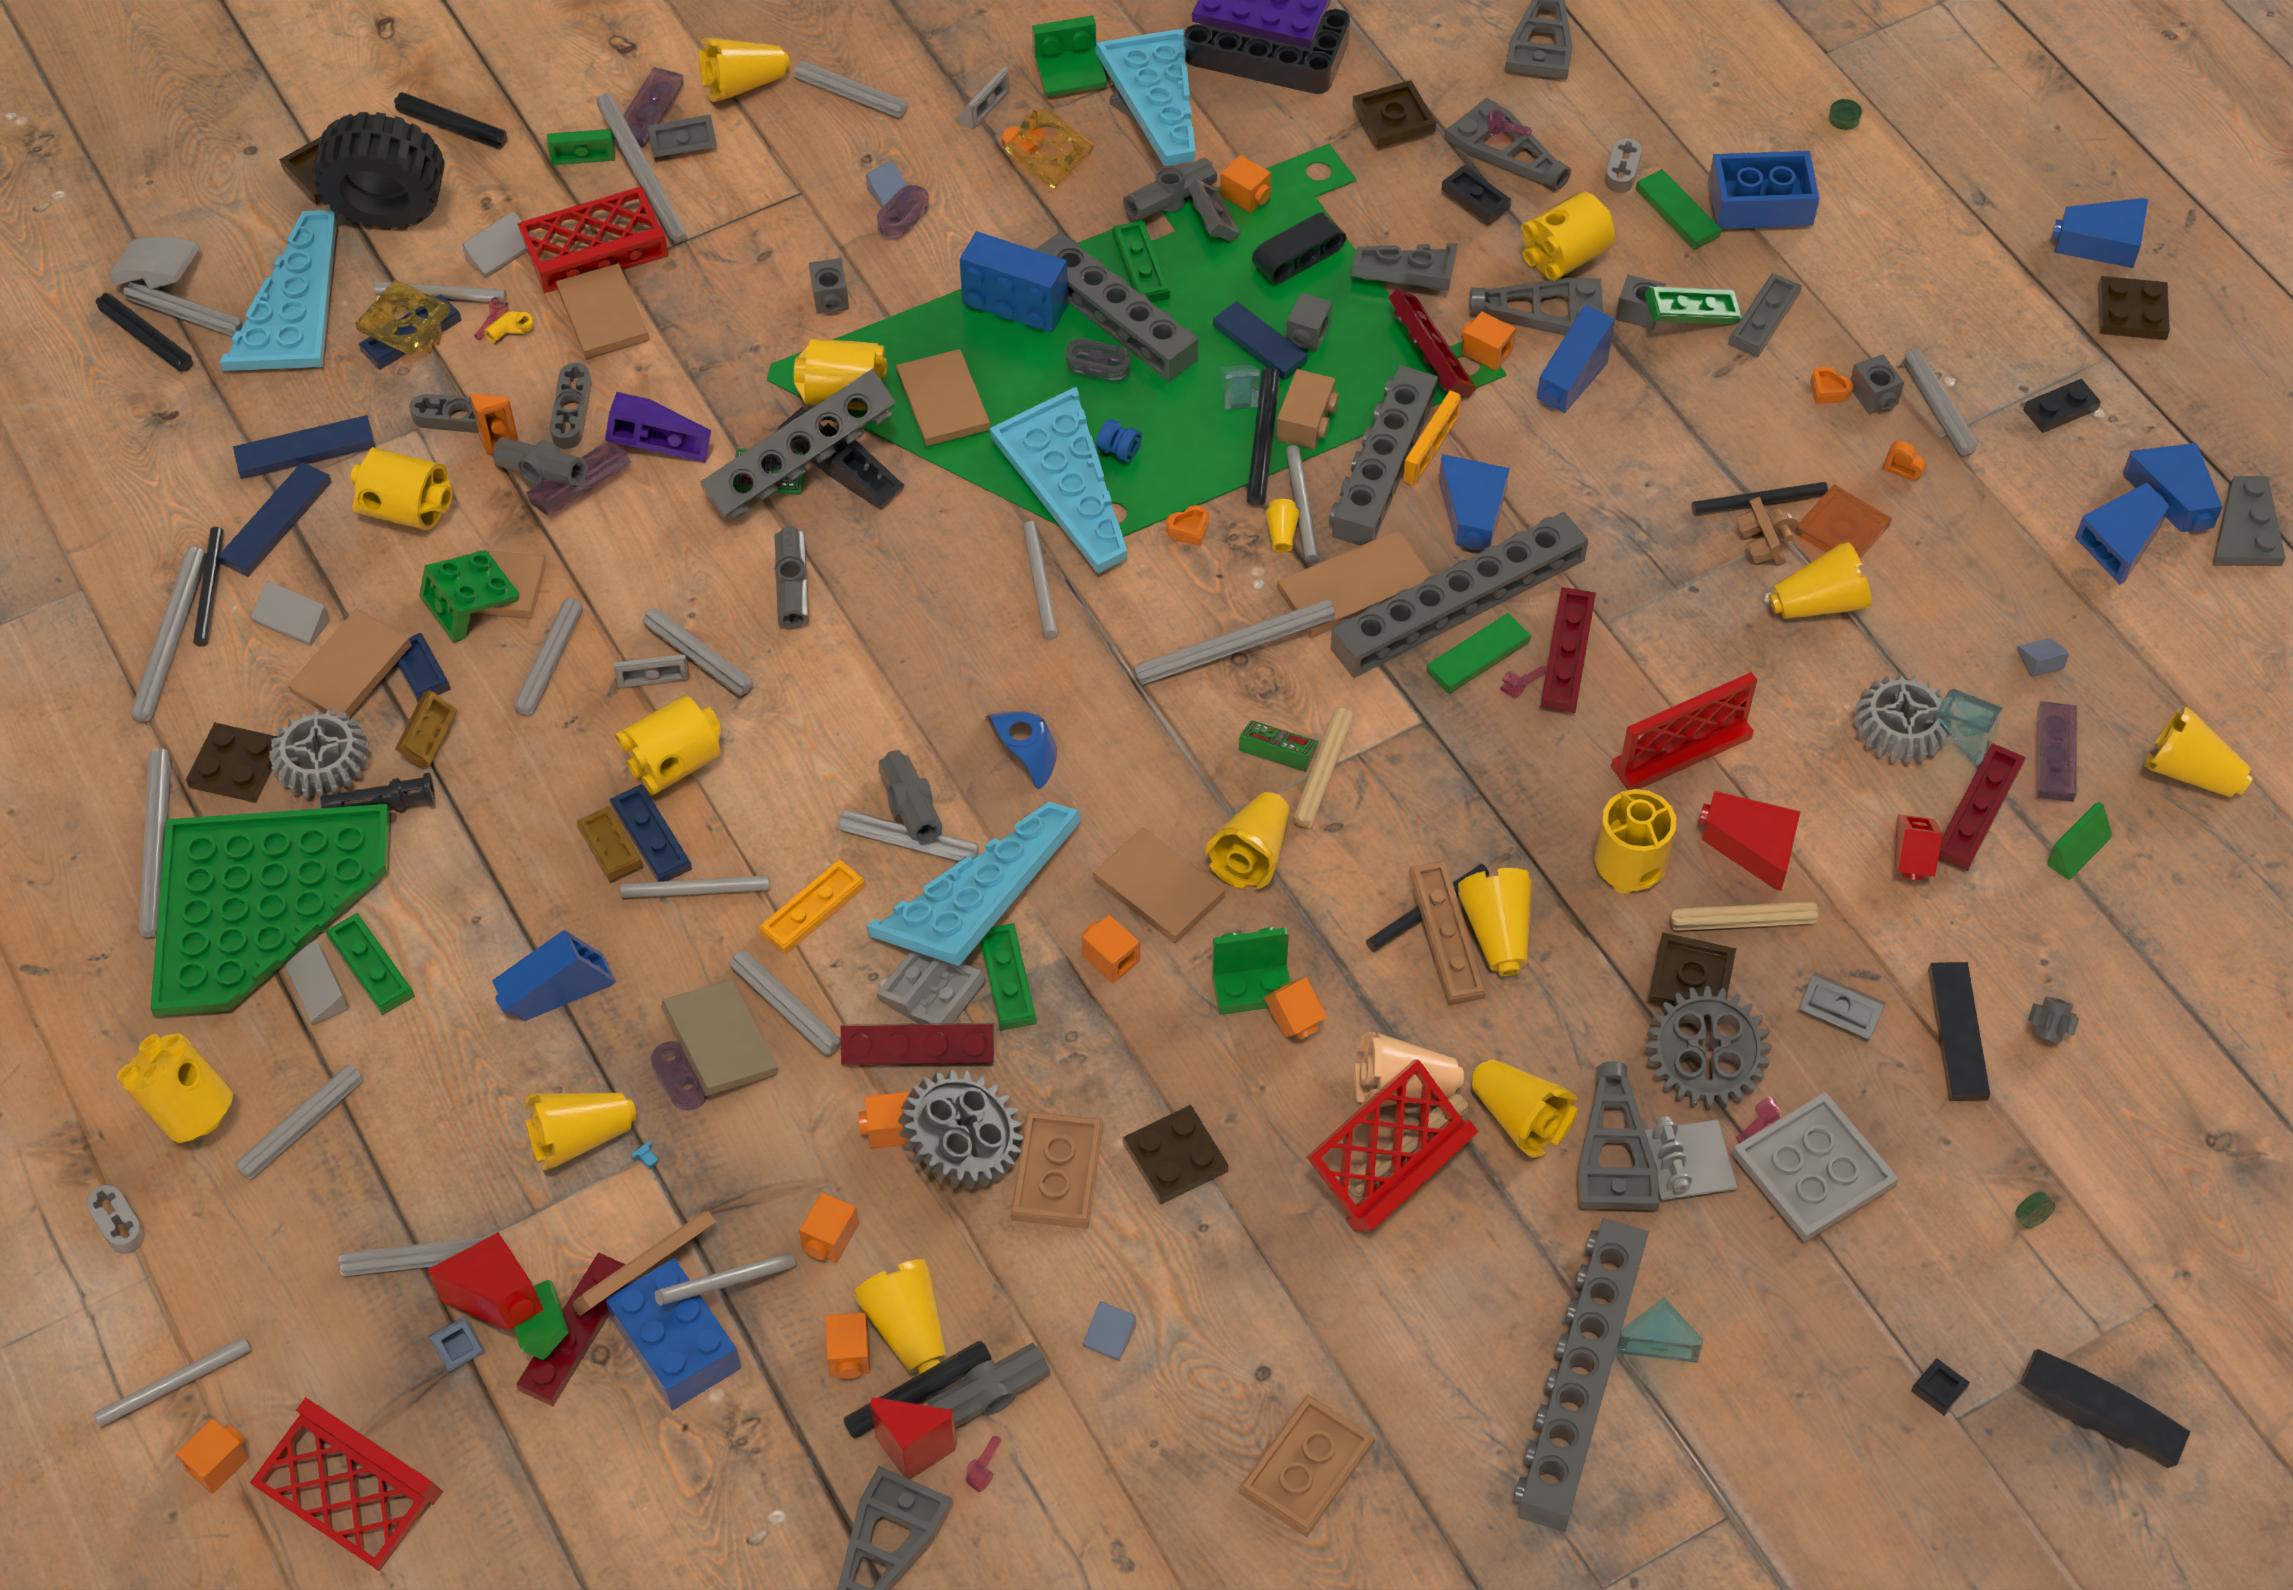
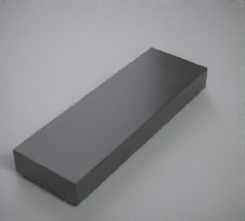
(1764, 315)

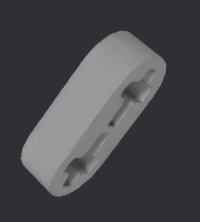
(1619, 164)
(108, 1223)

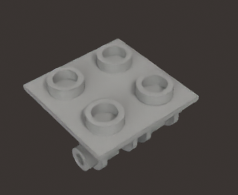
(1690, 1158)

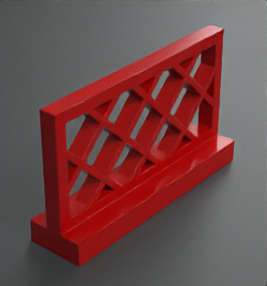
(628, 250)
(1714, 725)
(1404, 1176)
(356, 1449)

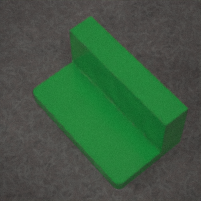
(581, 147)

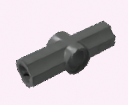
(1168, 190)
(540, 462)
(791, 578)
(910, 797)
(993, 1385)

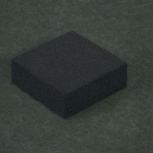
(1940, 1386)

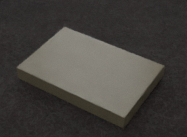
(719, 1037)

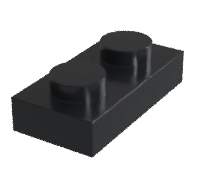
(1476, 194)
(2061, 405)

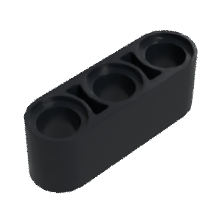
(1299, 248)

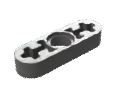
(447, 404)
(575, 417)

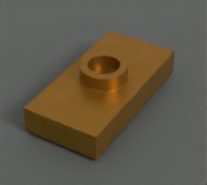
(426, 729)
(609, 843)

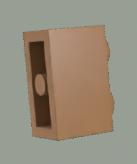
(1307, 409)

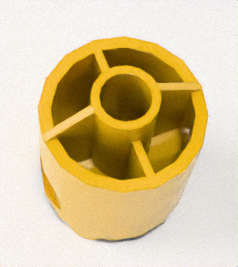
(1568, 235)
(833, 364)
(401, 489)
(671, 743)
(1635, 840)
(176, 1087)

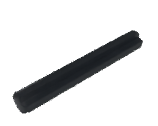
(450, 120)
(144, 332)
(922, 1385)

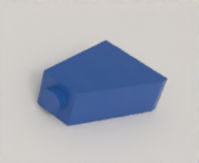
(2102, 231)
(1577, 359)
(2182, 480)
(1472, 499)
(2123, 530)
(552, 977)

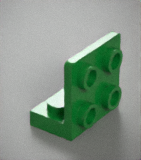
(1067, 56)
(463, 587)
(1249, 968)

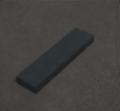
(1959, 1031)

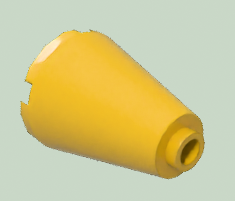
(739, 66)
(1823, 586)
(2198, 756)
(1250, 842)
(1500, 916)
(1525, 1105)
(574, 1123)
(905, 1314)

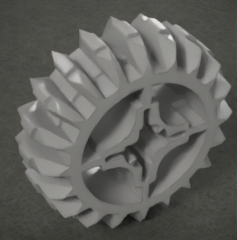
(1899, 725)
(319, 753)

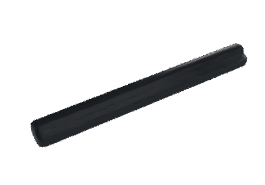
(1263, 437)

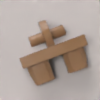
(1758, 521)

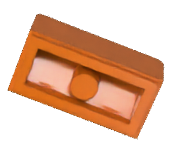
(493, 419)

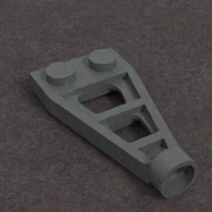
(1538, 57)
(1472, 131)
(1576, 291)
(1617, 1186)
(905, 1504)

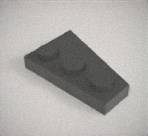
(1414, 267)
(2250, 526)

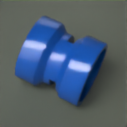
(1119, 440)

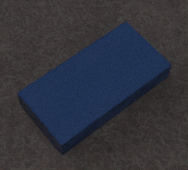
(422, 669)

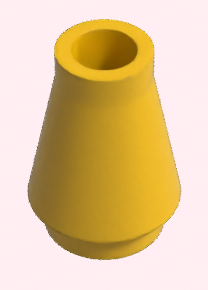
(1282, 523)

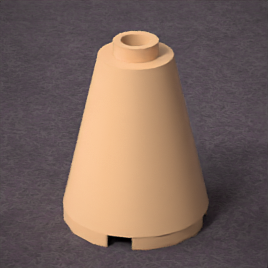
(1388, 1056)

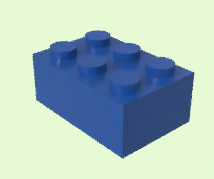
(1763, 189)
(1014, 281)
(674, 1342)

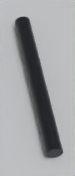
(1766, 497)
(208, 587)
(1410, 918)

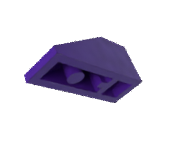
(656, 428)

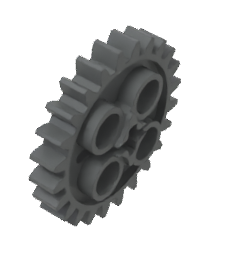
(1742, 1049)
(960, 1129)

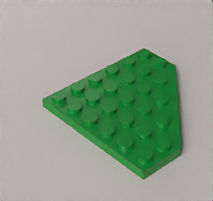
(252, 894)

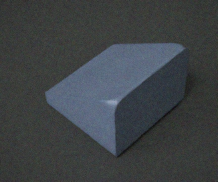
(884, 182)
(2043, 656)
(1110, 1330)
(456, 1343)

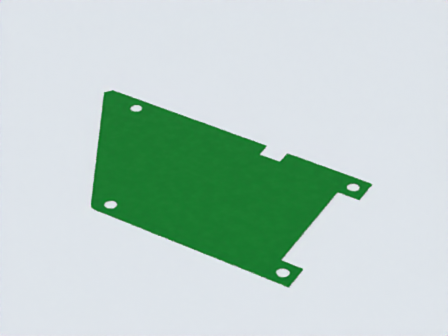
(1189, 440)

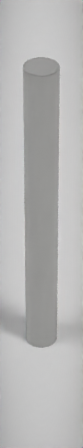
(451, 292)
(1302, 504)
(1040, 580)
(692, 887)
(724, 1279)
(172, 1382)

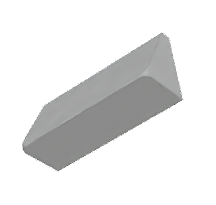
(985, 100)
(495, 245)
(290, 613)
(651, 671)
(315, 983)

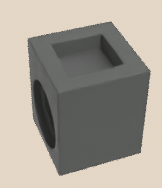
(828, 285)
(1633, 303)
(1309, 322)
(1876, 384)

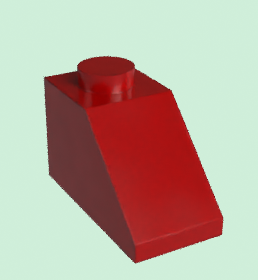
(1917, 846)

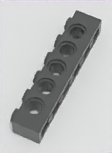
(1123, 311)
(865, 389)
(1382, 461)

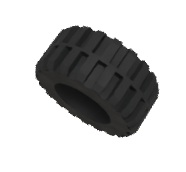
(378, 170)

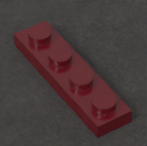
(1428, 337)
(1568, 650)
(1980, 806)
(917, 1043)
(549, 1377)

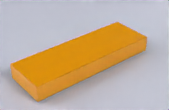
(1432, 438)
(812, 906)

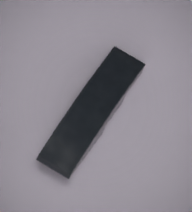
(853, 467)
(2107, 1407)

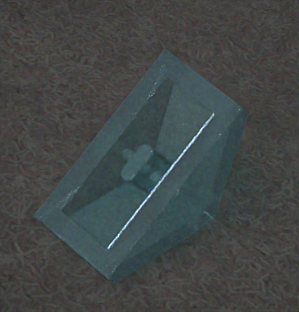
(1239, 386)
(1970, 722)
(1661, 1334)

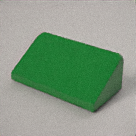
(2081, 842)
(546, 1329)

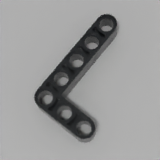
(1270, 60)

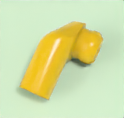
(509, 323)

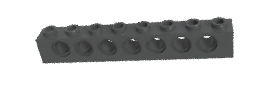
(1458, 594)
(1553, 1503)

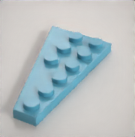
(1155, 86)
(291, 308)
(1062, 468)
(976, 892)

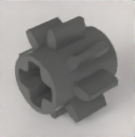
(2053, 1019)

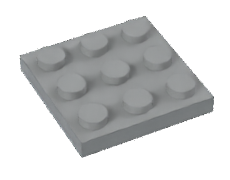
(1815, 1166)

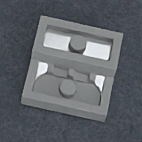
(155, 260)
(930, 988)

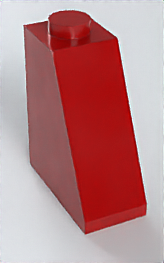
(1751, 834)
(487, 1284)

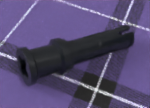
(396, 789)

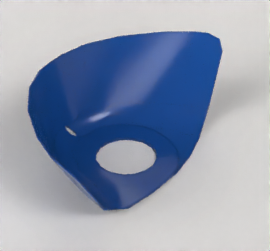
(1036, 751)

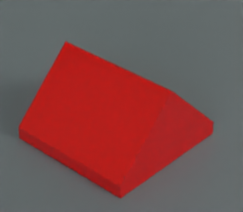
(913, 1434)

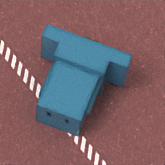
(645, 1155)

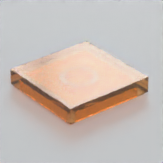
(1842, 519)

